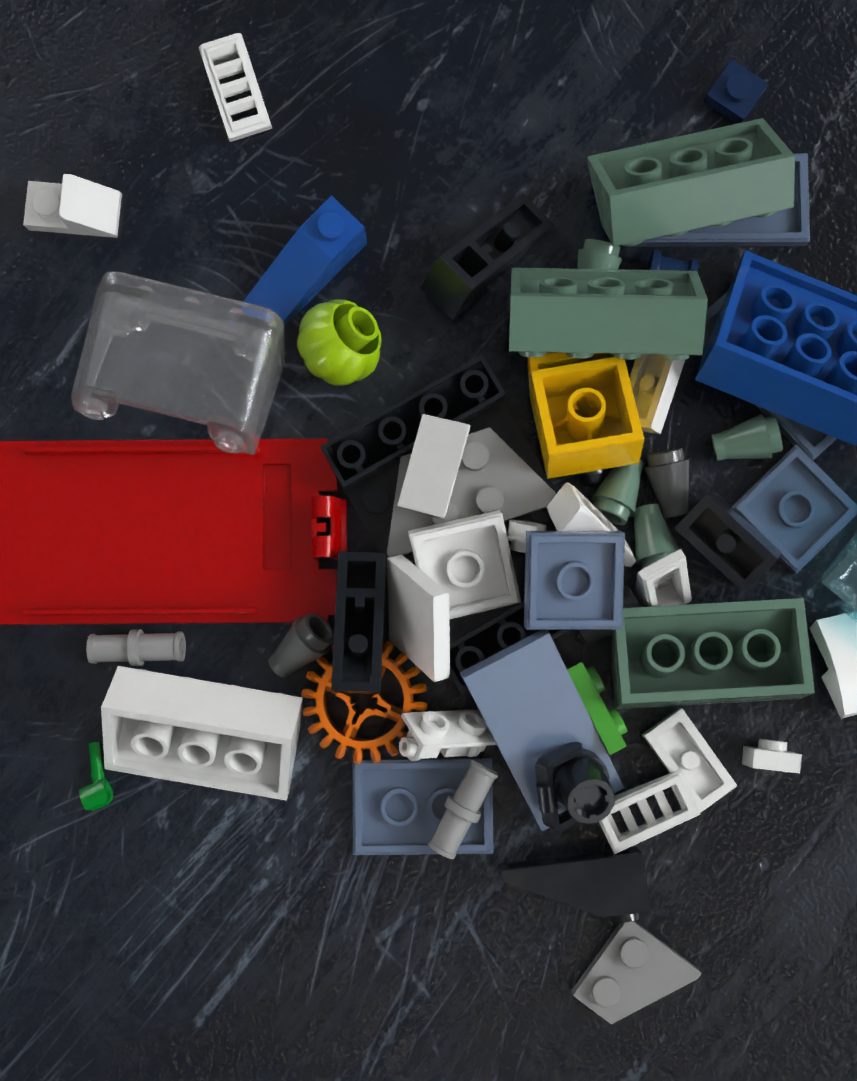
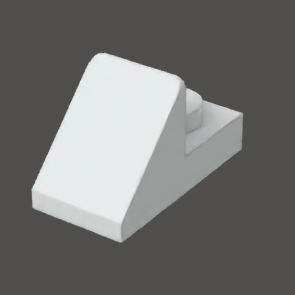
(72, 207)

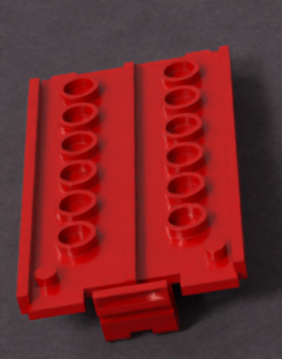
(166, 532)

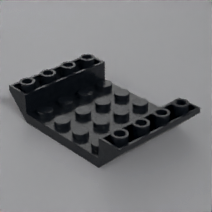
(368, 469)

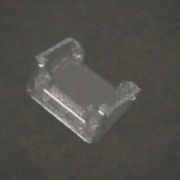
(181, 358)

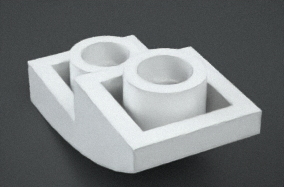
(838, 645)

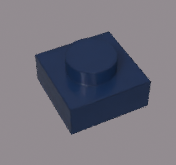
(735, 92)

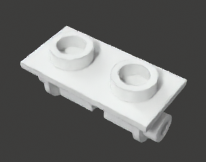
(444, 731)

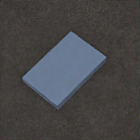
(404, 801)

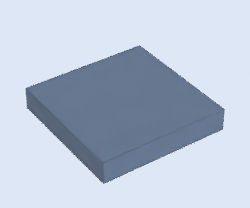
(796, 508)
(574, 580)

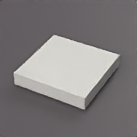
(468, 561)
(418, 617)

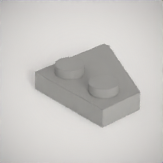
(632, 973)

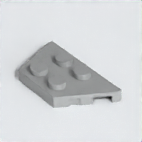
(487, 481)

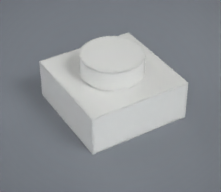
(771, 756)

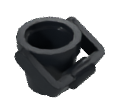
(575, 782)

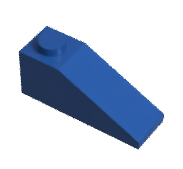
(309, 260)

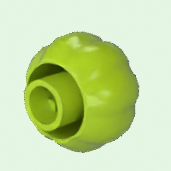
(339, 342)

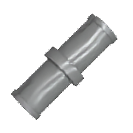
(136, 647)
(462, 809)

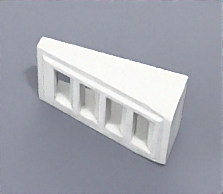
(224, 59)
(574, 512)
(664, 582)
(652, 827)

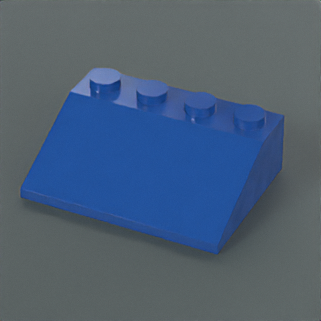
(787, 347)

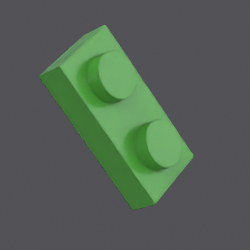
(607, 722)

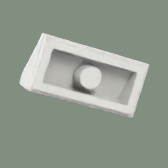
(433, 466)

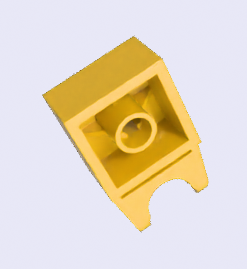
(566, 392)

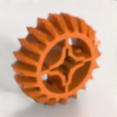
(347, 736)

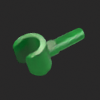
(99, 792)

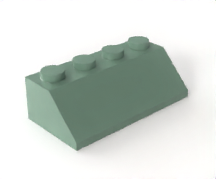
(692, 182)
(607, 312)
(711, 654)

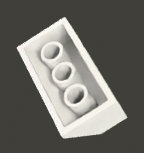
(200, 732)

